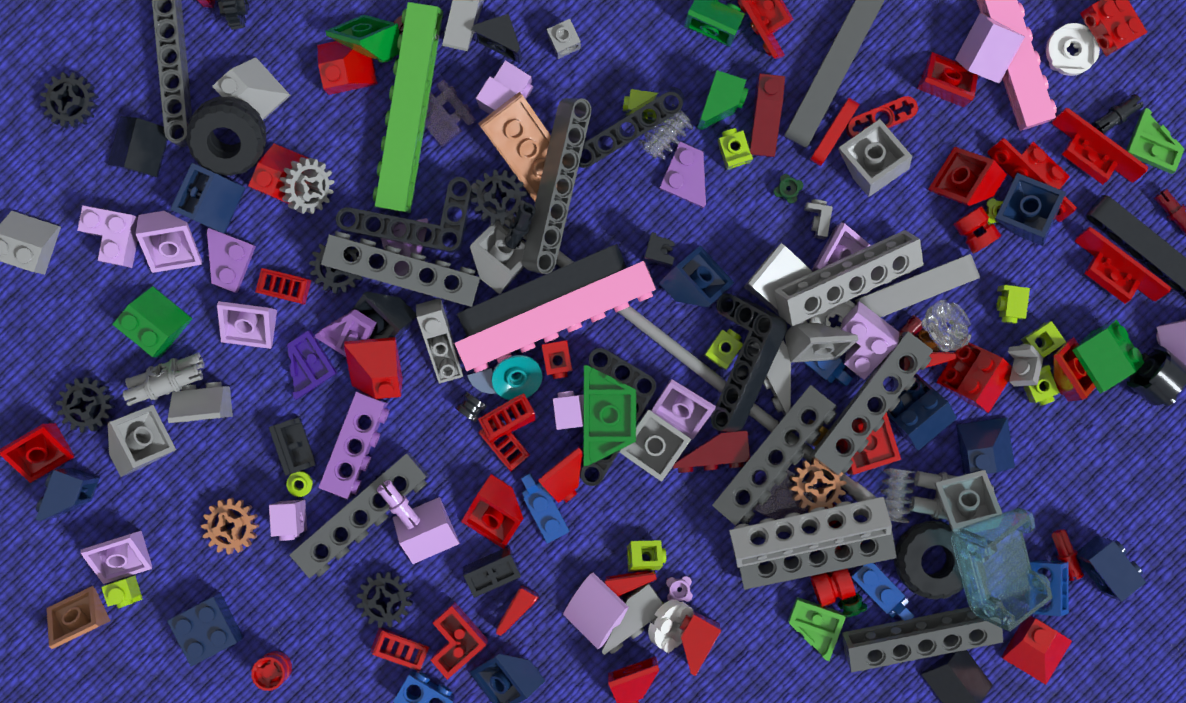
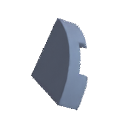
(482, 381)

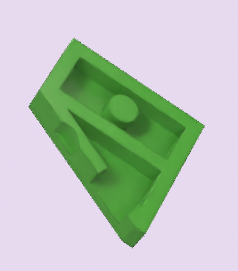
(1154, 144)
(817, 625)

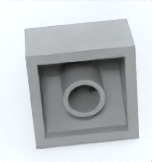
(875, 157)
(27, 242)
(200, 404)

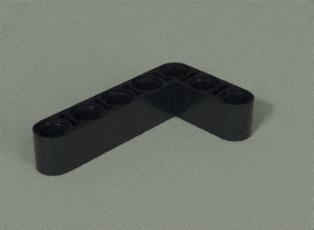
(413, 227)
(752, 364)
(641, 399)

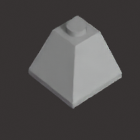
(253, 85)
(494, 260)
(817, 342)
(138, 440)
(968, 499)

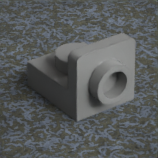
(821, 222)
(1026, 365)

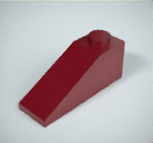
(766, 114)

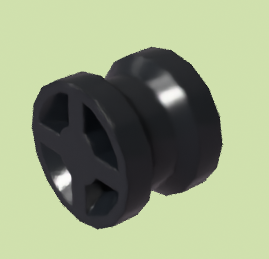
(471, 406)

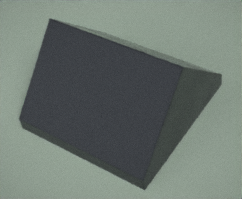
(498, 36)
(138, 146)
(957, 679)

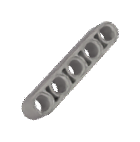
(921, 286)

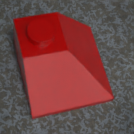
(344, 68)
(270, 169)
(968, 177)
(375, 367)
(1070, 375)
(564, 477)
(494, 512)
(698, 638)
(1036, 649)
(633, 681)

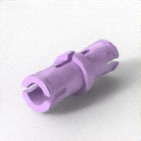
(398, 504)

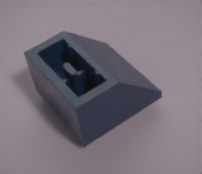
(208, 198)
(921, 413)
(66, 491)

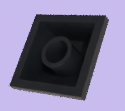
(388, 312)

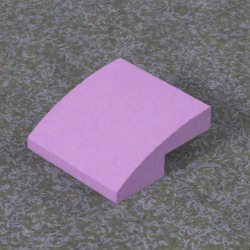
(595, 610)

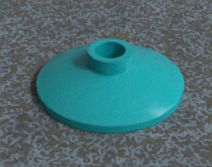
(526, 381)

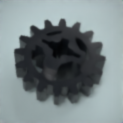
(234, 12)
(68, 110)
(488, 199)
(332, 276)
(81, 395)
(374, 602)

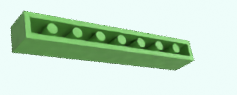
(408, 107)

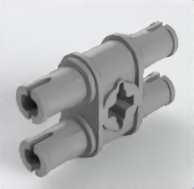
(163, 379)
(925, 505)

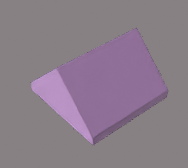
(989, 48)
(840, 245)
(246, 324)
(682, 409)
(430, 535)
(118, 557)

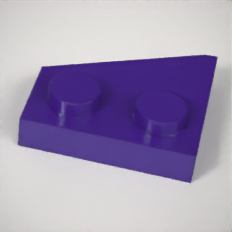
(308, 364)

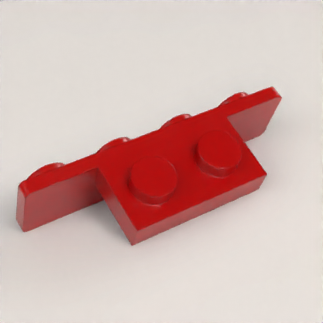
(766, 19)
(1095, 151)
(1034, 164)
(1117, 270)

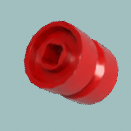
(973, 221)
(832, 585)
(271, 670)

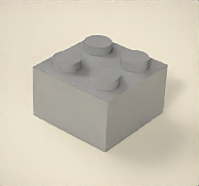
(656, 445)

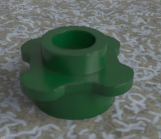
(795, 185)
(852, 606)

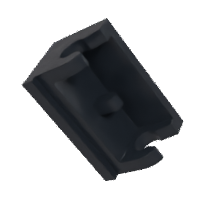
(657, 251)
(292, 446)
(491, 571)

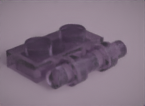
(439, 121)

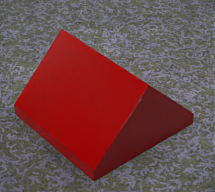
(948, 80)
(38, 451)

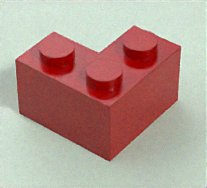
(463, 640)

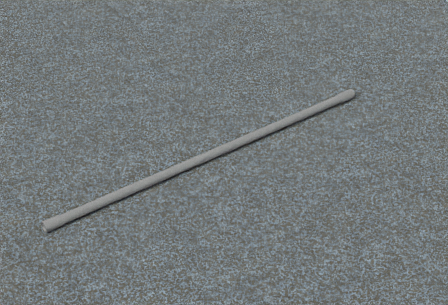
(853, 488)

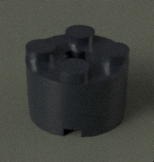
(1159, 377)

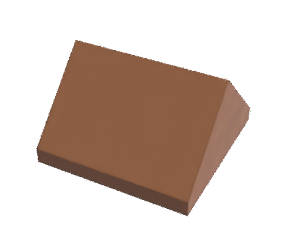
(75, 617)

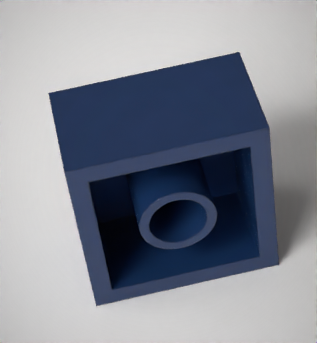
(1110, 568)
(205, 629)

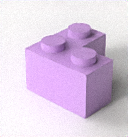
(503, 87)
(117, 234)
(874, 342)
(569, 410)

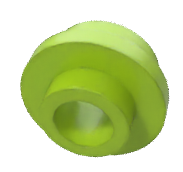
(305, 478)

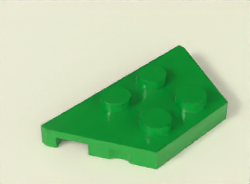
(607, 415)

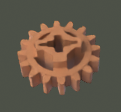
(819, 496)
(225, 517)

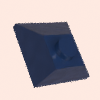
(1030, 208)
(696, 280)
(985, 446)
(507, 678)

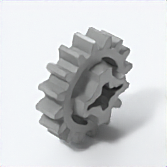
(298, 191)

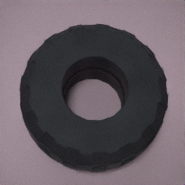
(222, 157)
(908, 561)

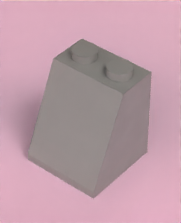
(776, 271)

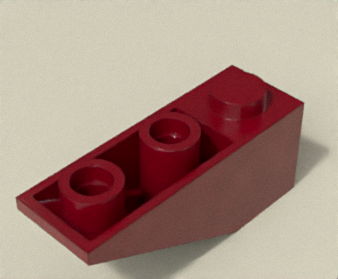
(720, 449)

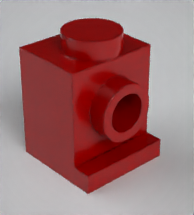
(557, 349)

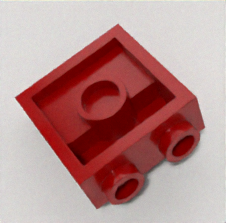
(1113, 24)
(879, 450)

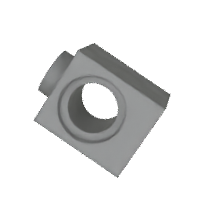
(564, 38)

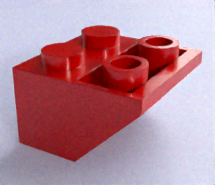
(976, 376)

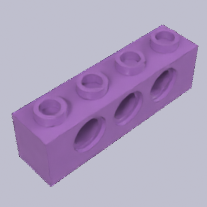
(333, 479)

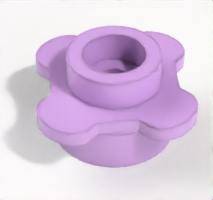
(684, 583)

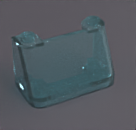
(998, 569)

